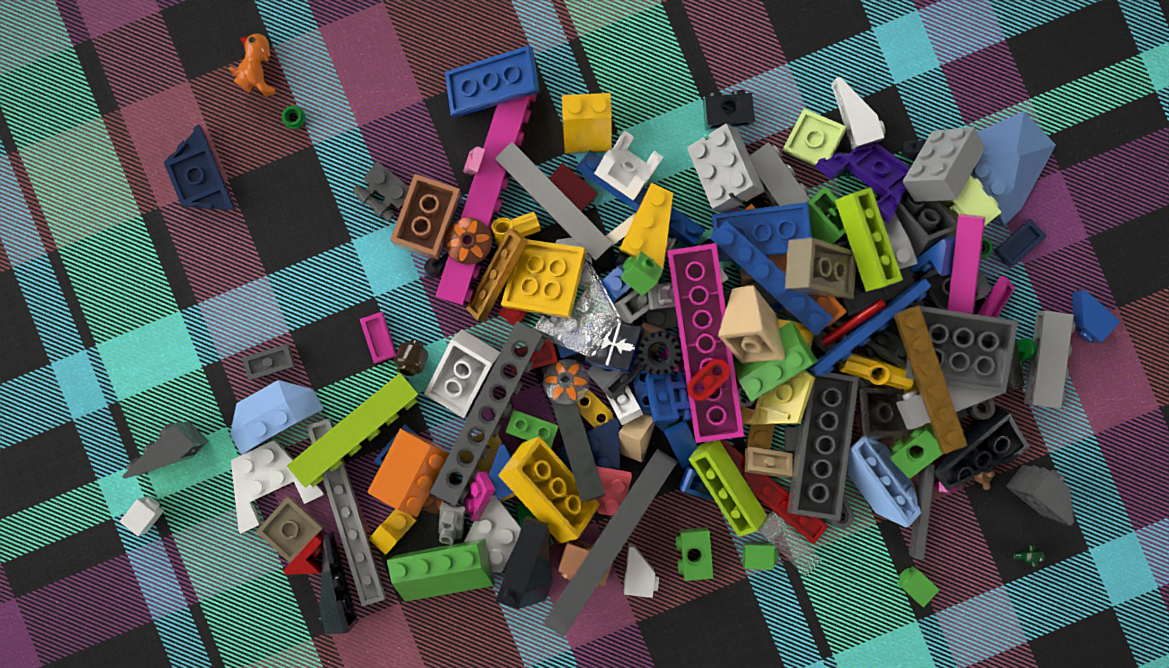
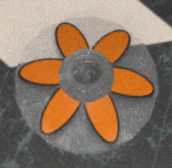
(568, 392)

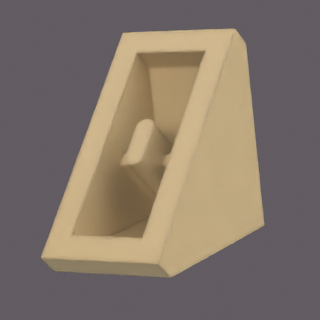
(635, 437)

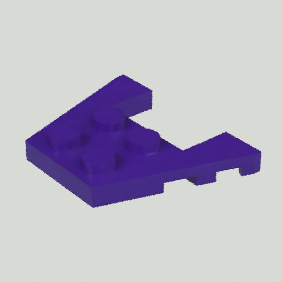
(876, 169)

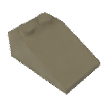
(820, 268)

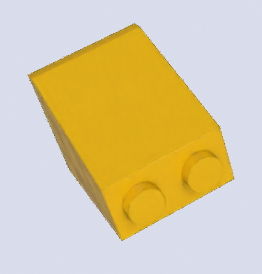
(587, 123)

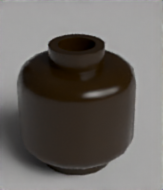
(411, 358)

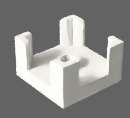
(626, 170)

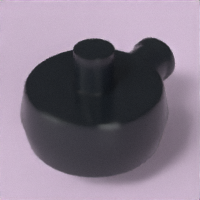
(911, 148)
(435, 268)

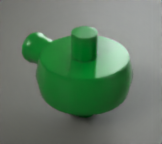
(1027, 349)

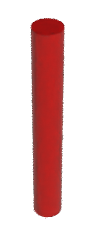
(853, 323)

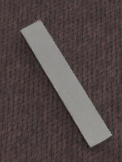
(553, 201)

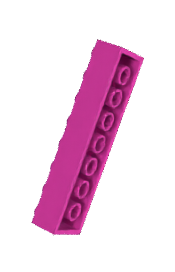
(700, 317)

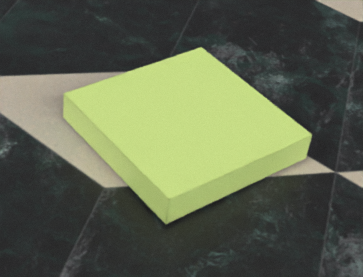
(814, 138)

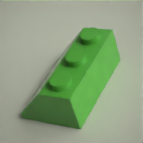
(764, 376)

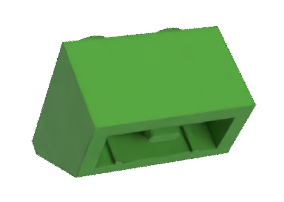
(825, 217)

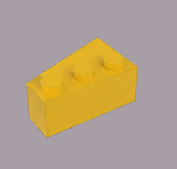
(650, 226)

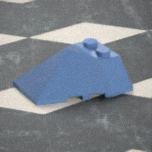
(1012, 162)

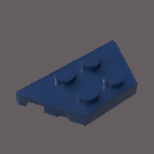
(197, 174)
(603, 443)

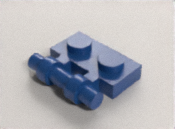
(662, 398)

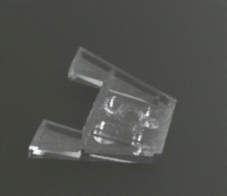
(590, 320)

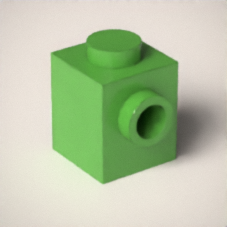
(641, 273)

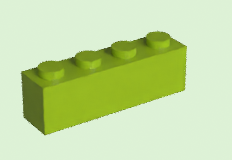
(868, 239)
(728, 487)

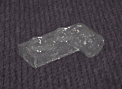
(789, 543)

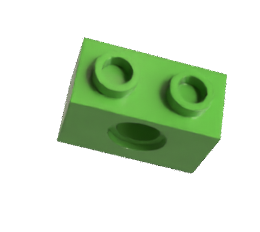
(528, 427)
(910, 461)
(702, 566)

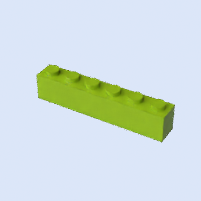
(352, 430)

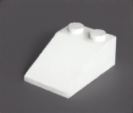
(462, 373)

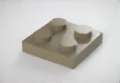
(289, 529)

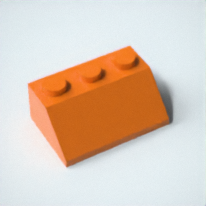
(408, 472)

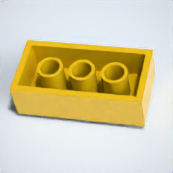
(548, 489)

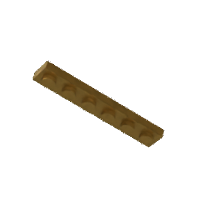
(930, 379)

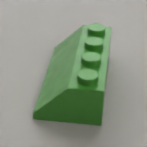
(441, 570)

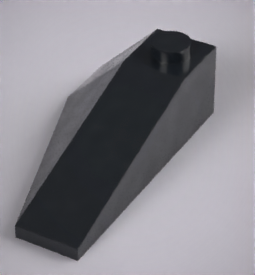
(988, 445)
(529, 569)
(336, 603)

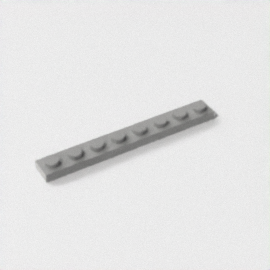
(350, 525)

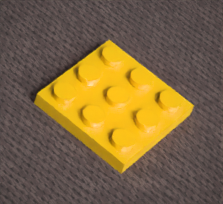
(545, 279)

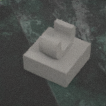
(661, 296)

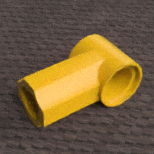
(524, 224)

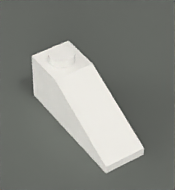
(860, 119)

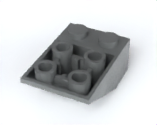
(175, 445)

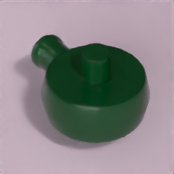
(1030, 555)

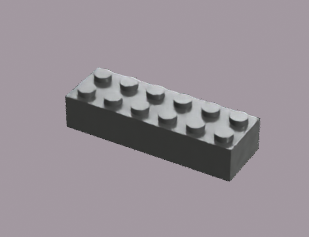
(823, 448)

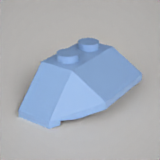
(272, 413)
(882, 482)

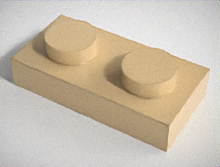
(768, 462)

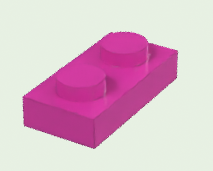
(478, 496)

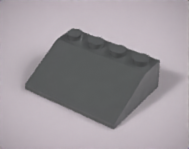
(970, 348)

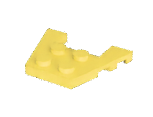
(782, 404)

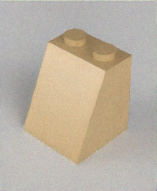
(751, 327)

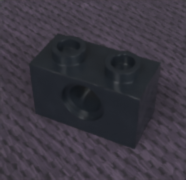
(716, 117)

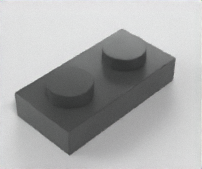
(268, 362)

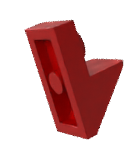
(304, 562)

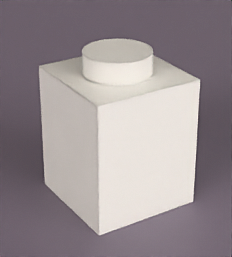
(142, 515)

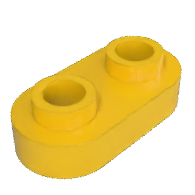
(594, 408)

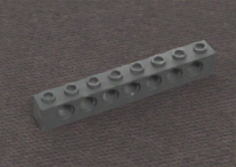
(444, 486)

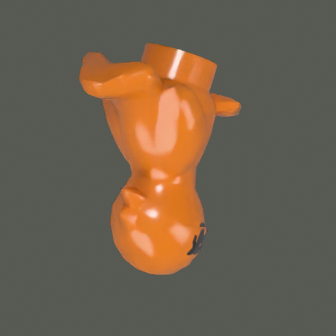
(250, 70)

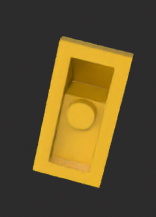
(392, 530)

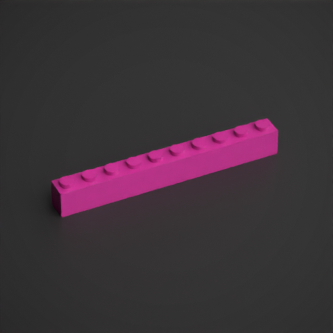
(486, 192)

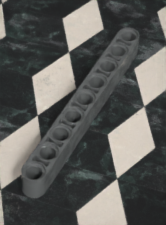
(609, 543)

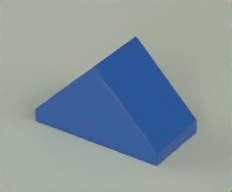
(693, 484)

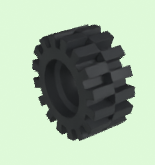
(660, 367)

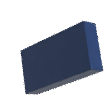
(1019, 243)

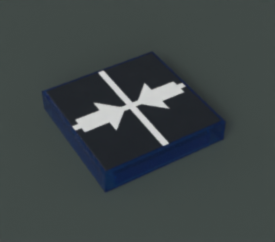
(618, 349)

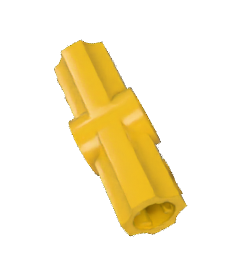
(863, 367)

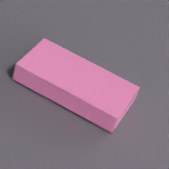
(473, 161)

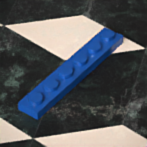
(679, 226)
(770, 277)
(862, 333)

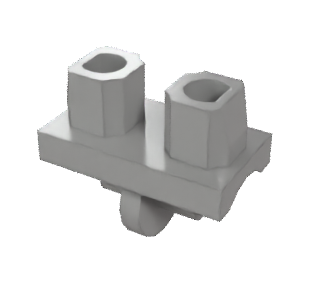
(451, 522)

